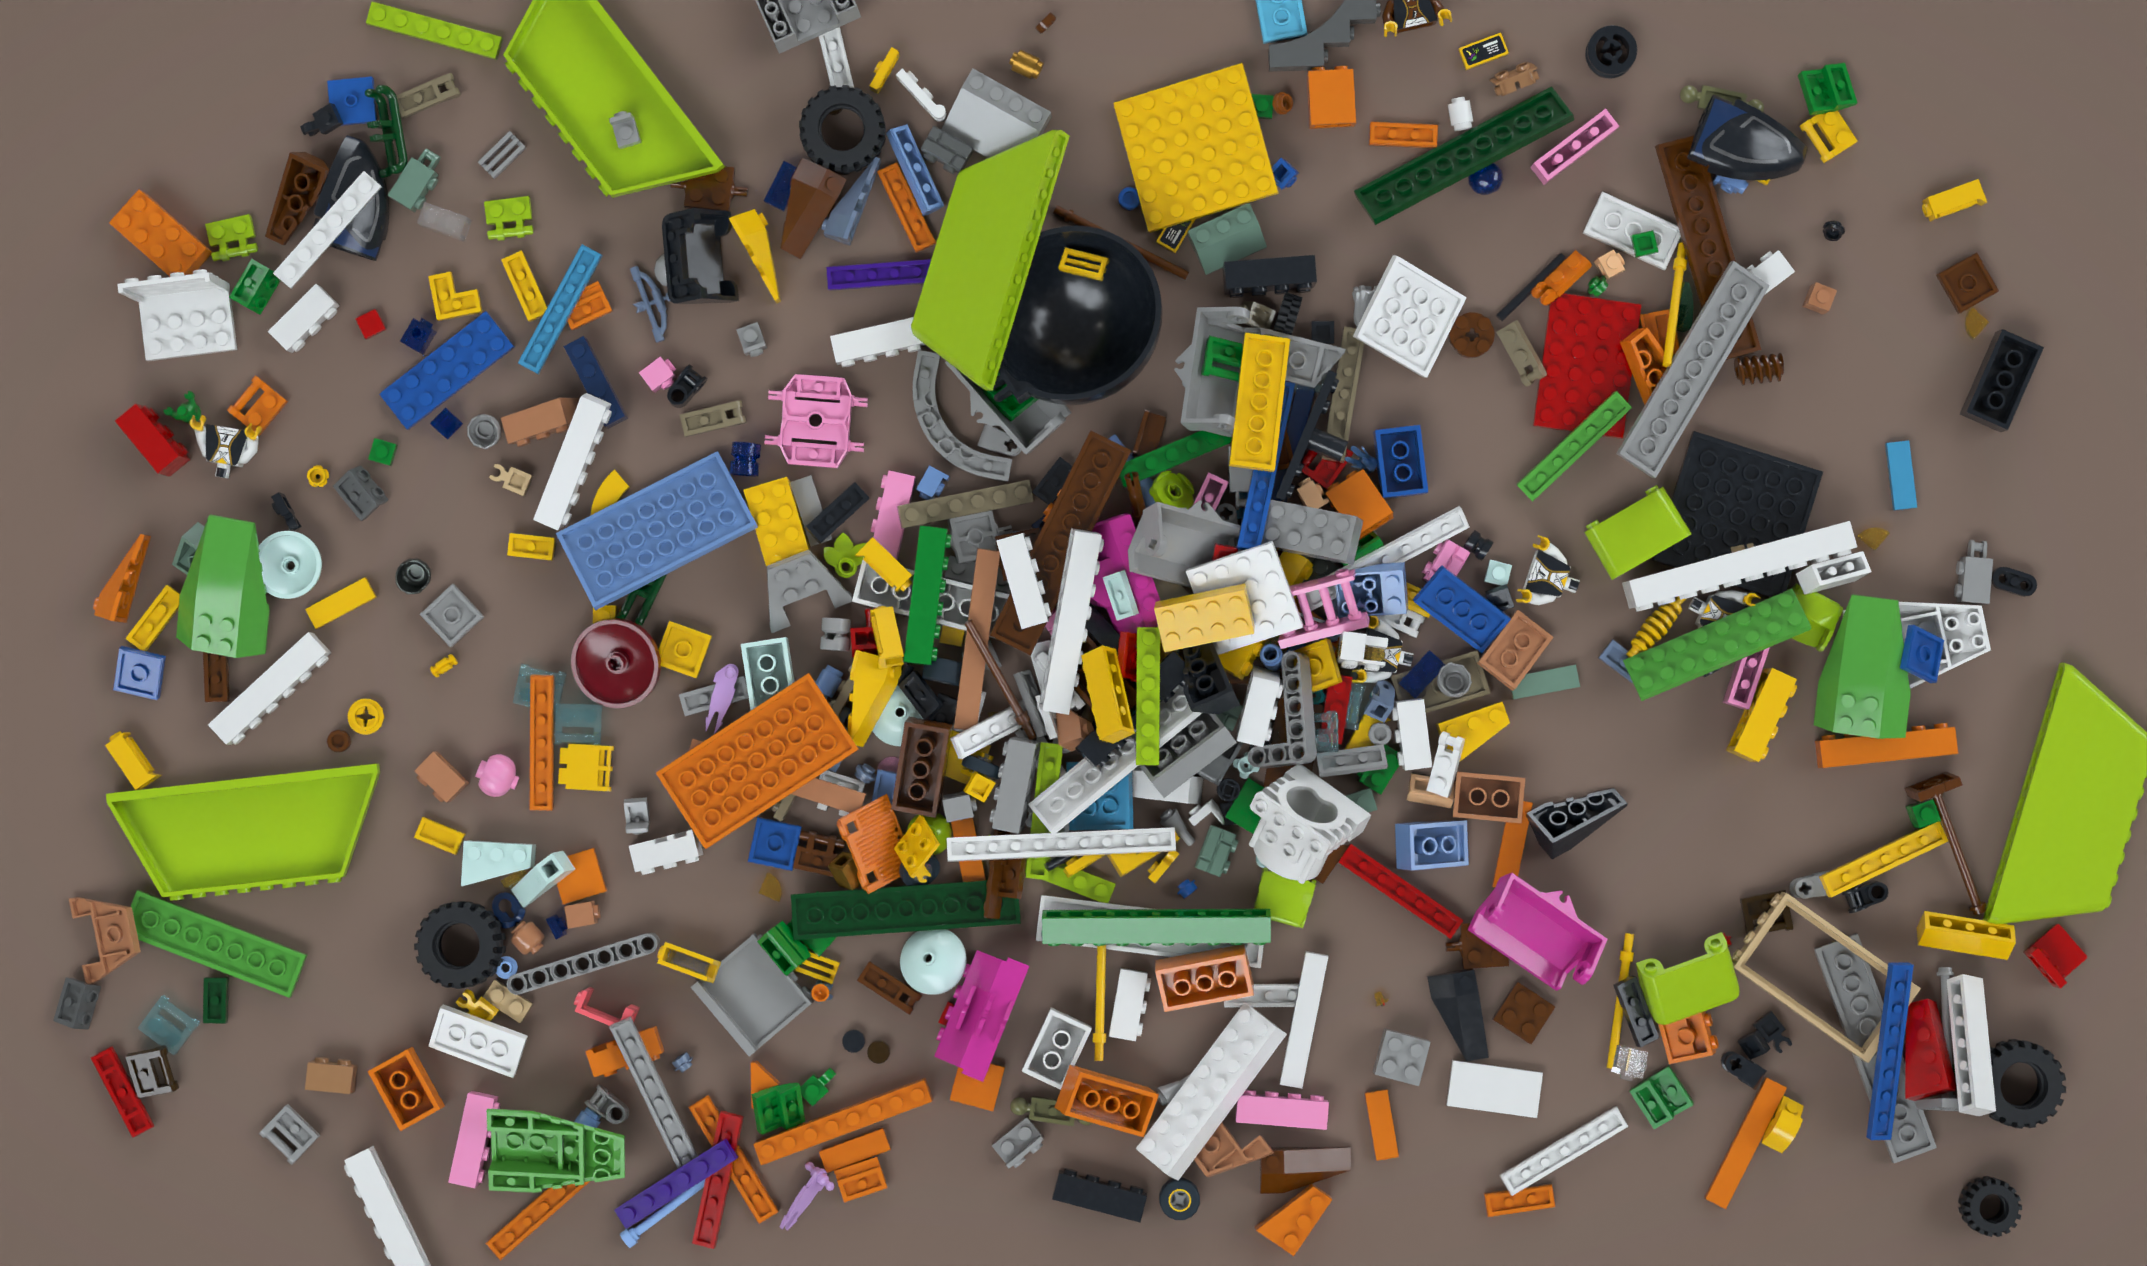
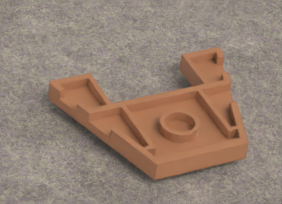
(114, 935)
(1224, 1152)

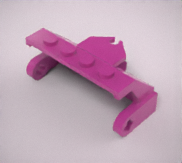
(1114, 558)
(1538, 932)
(980, 1013)

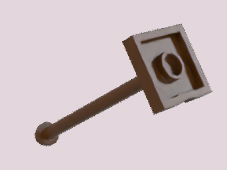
(1934, 788)

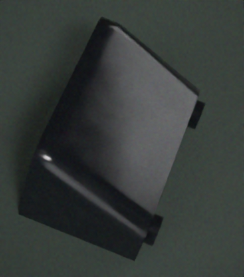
(695, 257)

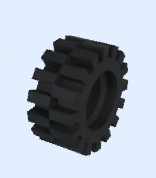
(1288, 313)

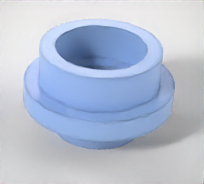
(513, 967)

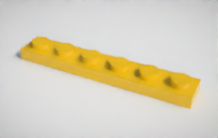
(1883, 859)

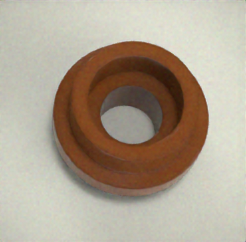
(1282, 103)

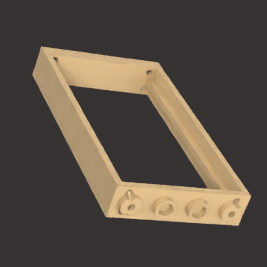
(1754, 938)

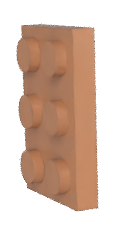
(1515, 650)

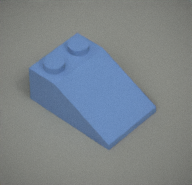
(1431, 844)

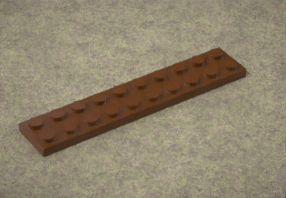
(1701, 227)
(1076, 508)

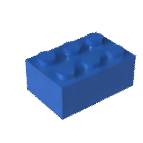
(1400, 462)

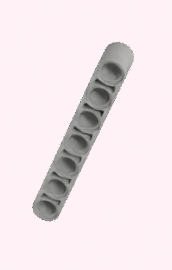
(573, 968)

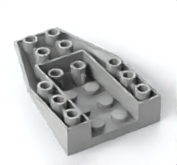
(802, 20)

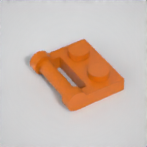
(263, 410)

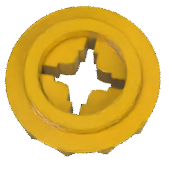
(359, 724)

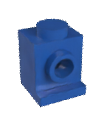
(1284, 174)

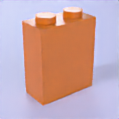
(1331, 97)
(1362, 499)

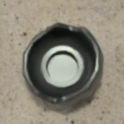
(413, 576)

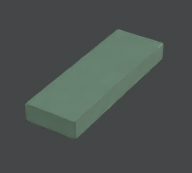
(1547, 682)

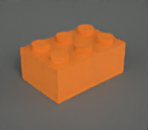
(406, 1088)

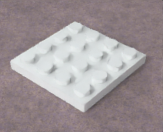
(1409, 316)
(1266, 587)

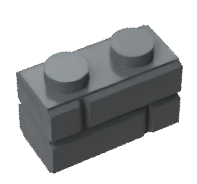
(947, 150)

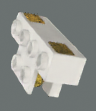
(1360, 649)

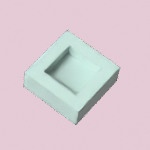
(1497, 573)

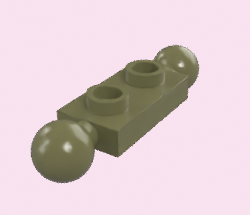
(1689, 94)
(1042, 1110)

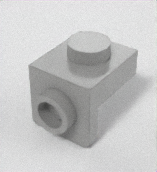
(636, 815)

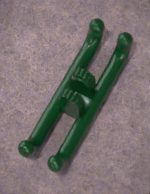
(391, 130)
(647, 591)

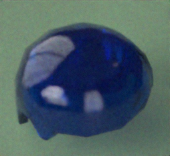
(1486, 180)

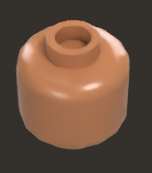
(527, 938)

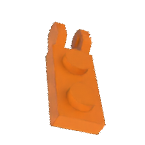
(1561, 278)

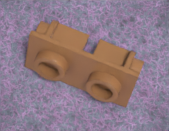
(1506, 80)

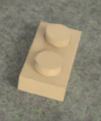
(508, 1003)

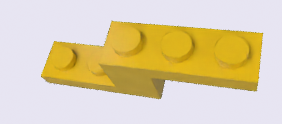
(1122, 862)

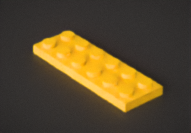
(1259, 402)

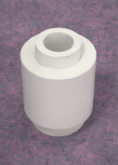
(1460, 114)

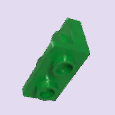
(255, 287)
(1378, 779)

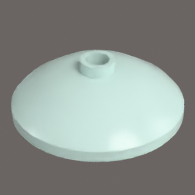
(275, 555)
(890, 726)
(943, 970)

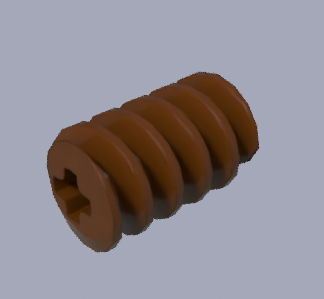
(1759, 368)

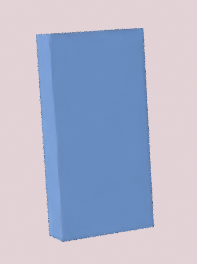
(884, 784)

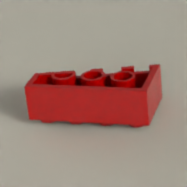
(1927, 1056)

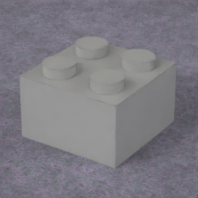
(1401, 1057)

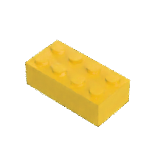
(778, 520)
(1204, 617)
(1760, 721)

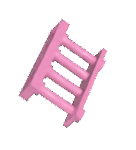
(1333, 624)

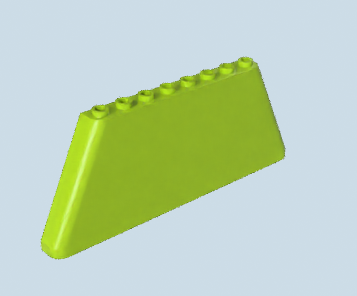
(587, 73)
(987, 255)
(2071, 807)
(247, 830)

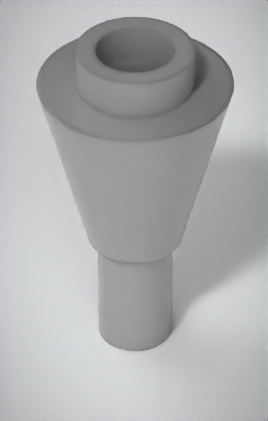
(1172, 818)
(1168, 1091)

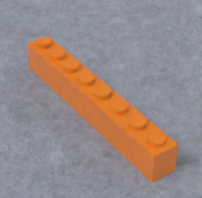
(843, 1121)

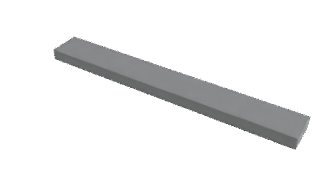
(653, 1091)

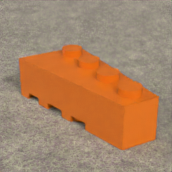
(1644, 360)

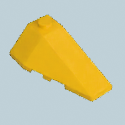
(755, 238)
(870, 694)

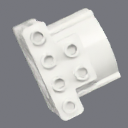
(1302, 824)

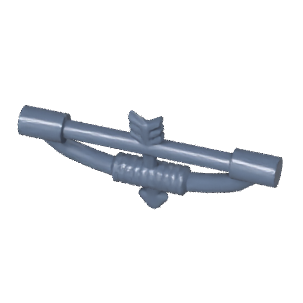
(646, 304)

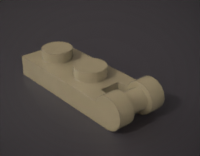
(427, 95)
(1521, 353)
(712, 418)

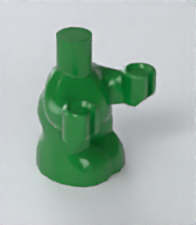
(185, 410)

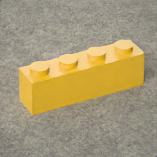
(1107, 694)
(1966, 935)

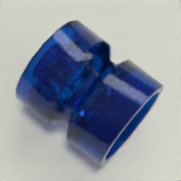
(745, 459)

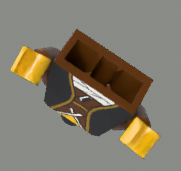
(1413, 14)

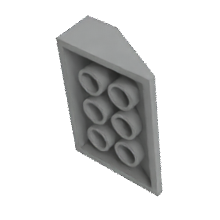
(993, 116)
(1189, 752)

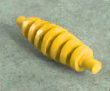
(1655, 627)

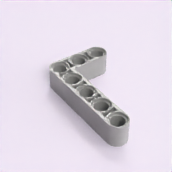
(1294, 719)

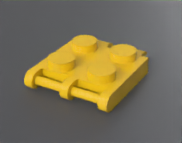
(585, 767)

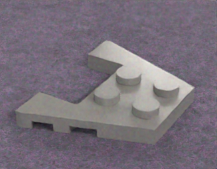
(796, 579)

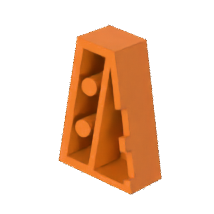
(608, 1058)
(1295, 1220)

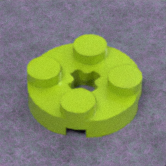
(1168, 482)

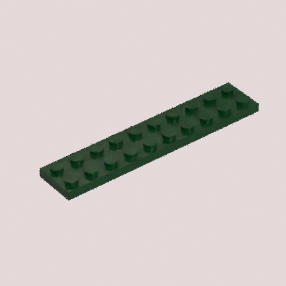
(1463, 155)
(896, 910)

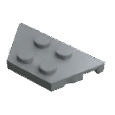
(1307, 359)

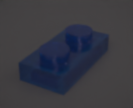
(780, 188)
(1421, 674)

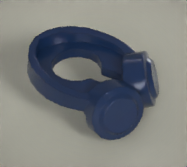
(505, 920)

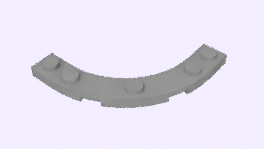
(938, 433)

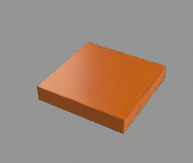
(584, 880)
(975, 1092)

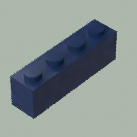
(594, 378)

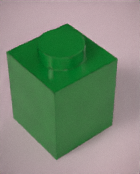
(1923, 813)

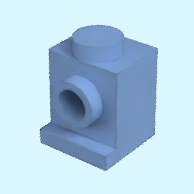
(1730, 185)
(931, 483)

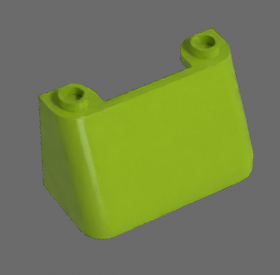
(1637, 532)
(1689, 985)

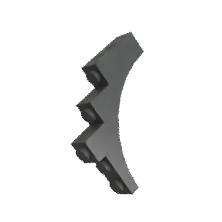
(1336, 32)

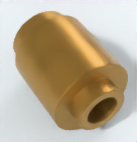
(1026, 64)

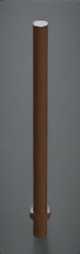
(1160, 262)

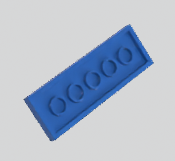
(446, 370)

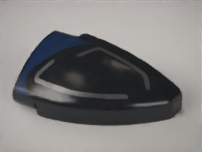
(1744, 143)
(370, 226)

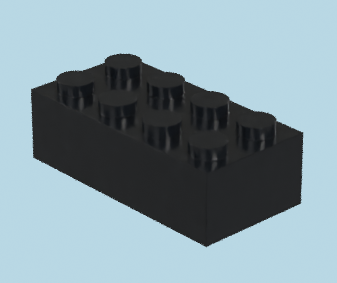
(1269, 274)
(2001, 380)

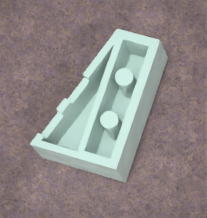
(493, 859)

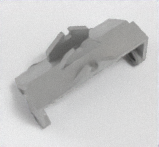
(1211, 399)
(1028, 428)
(1176, 540)

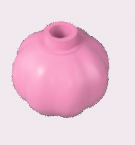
(497, 775)

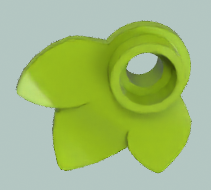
(843, 553)

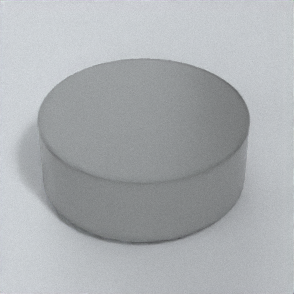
(1379, 733)

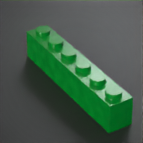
(926, 595)

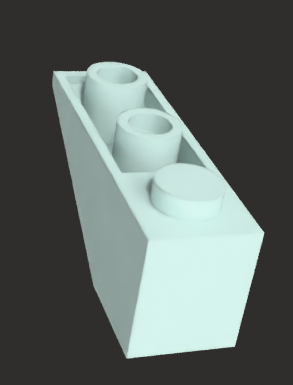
(542, 877)

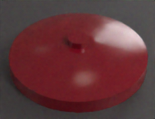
(616, 663)

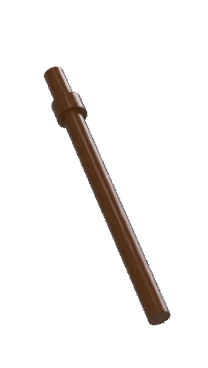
(1021, 716)

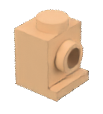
(1610, 264)
(1311, 494)

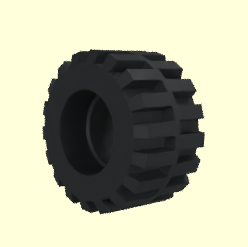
(2008, 1206)

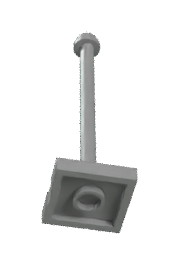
(1947, 1101)

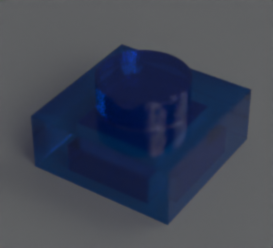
(446, 423)
(557, 926)

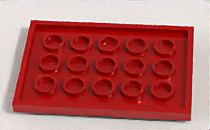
(1584, 360)

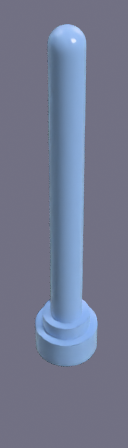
(631, 1235)

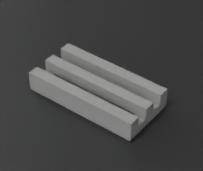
(495, 149)

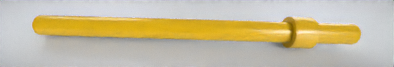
(1679, 266)
(1626, 957)
(1099, 1036)

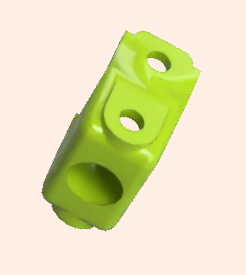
(1822, 616)
(1285, 898)

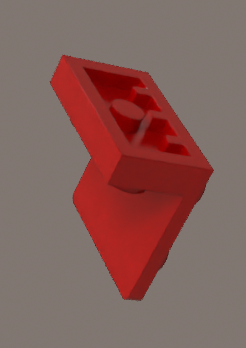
(2055, 955)

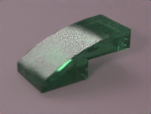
(1686, 308)

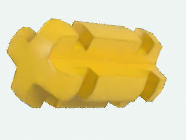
(443, 665)

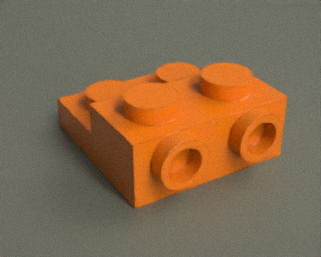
(1689, 1038)

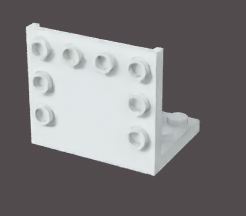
(183, 314)

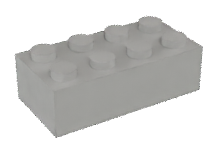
(1312, 532)
(1016, 784)

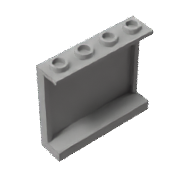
(752, 995)

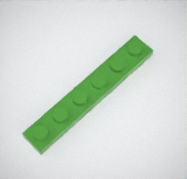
(1574, 445)

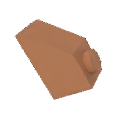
(1072, 729)

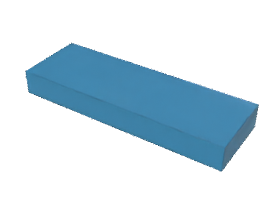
(1901, 475)

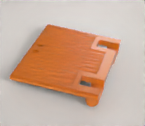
(873, 842)

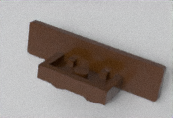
(1004, 880)

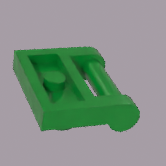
(1222, 352)

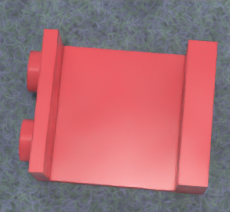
(582, 1000)

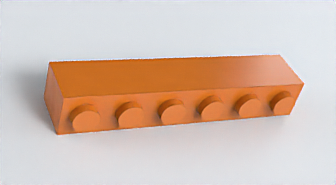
(1863, 750)

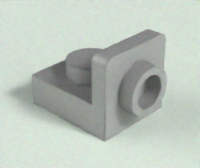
(625, 129)
(752, 340)

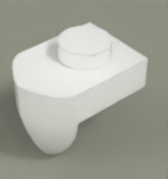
(1199, 812)

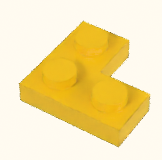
(449, 303)

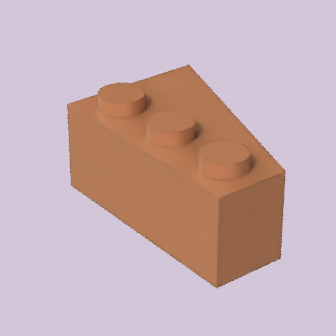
(539, 421)

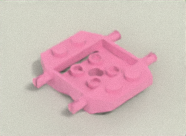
(834, 425)

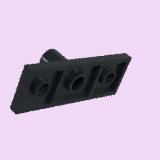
(1314, 439)

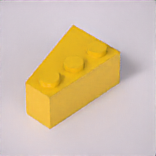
(1475, 726)

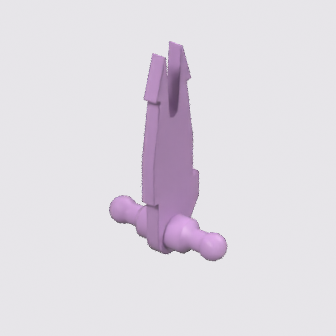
(722, 693)
(803, 1199)

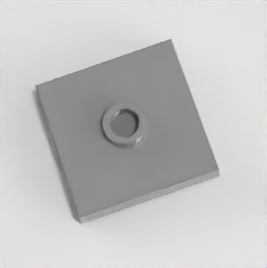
(452, 615)

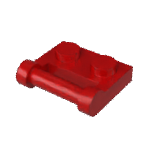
(1326, 470)

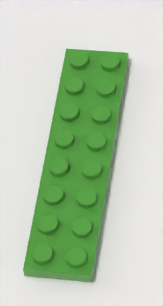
(1717, 644)
(217, 944)

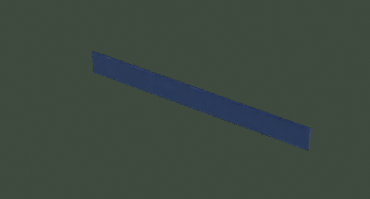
(1295, 427)

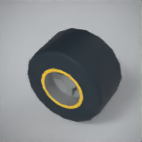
(943, 671)
(1179, 1206)

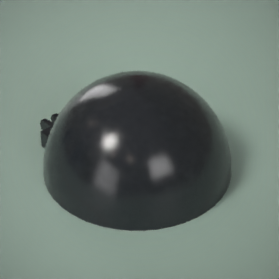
(1079, 334)

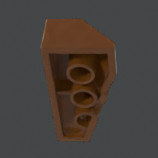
(297, 193)
(810, 200)
(1300, 1166)

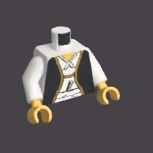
(225, 445)
(1547, 575)
(1720, 605)
(1393, 653)

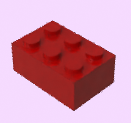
(153, 439)

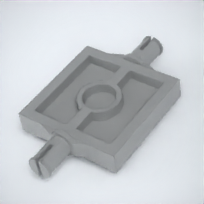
(972, 533)

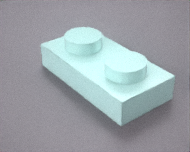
(1120, 595)

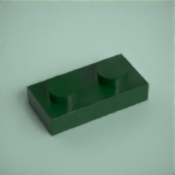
(215, 1000)

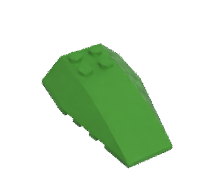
(224, 592)
(1862, 678)
(548, 1152)

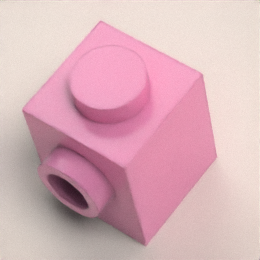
(659, 374)

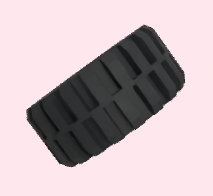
(832, 100)
(431, 952)
(2048, 1083)

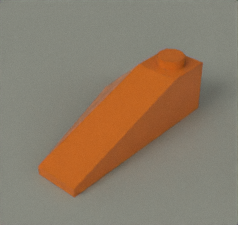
(118, 594)

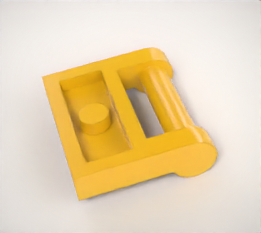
(1834, 130)

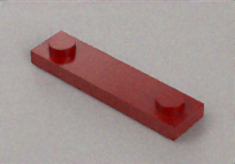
(122, 1092)

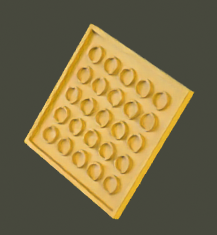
(1195, 148)

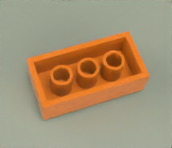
(160, 235)
(1204, 977)
(1106, 1101)

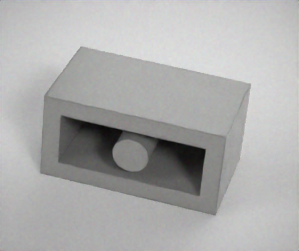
(959, 806)

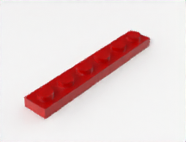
(1400, 891)
(717, 1185)

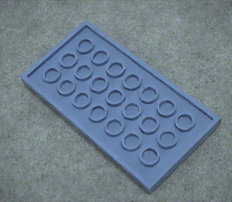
(656, 530)

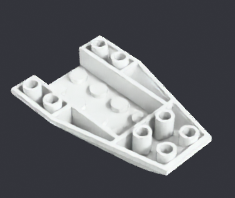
(1958, 625)

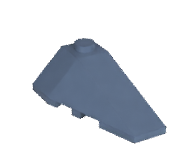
(847, 214)

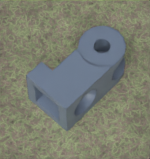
(1380, 701)

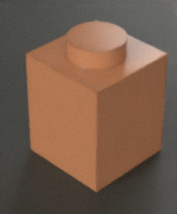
(1819, 298)
(582, 914)

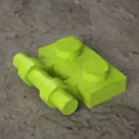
(507, 211)
(230, 231)

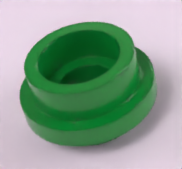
(1597, 285)

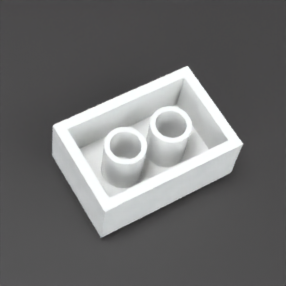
(1259, 706)
(1056, 1048)

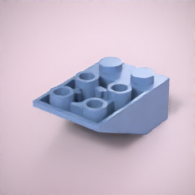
(1378, 590)

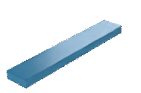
(560, 309)

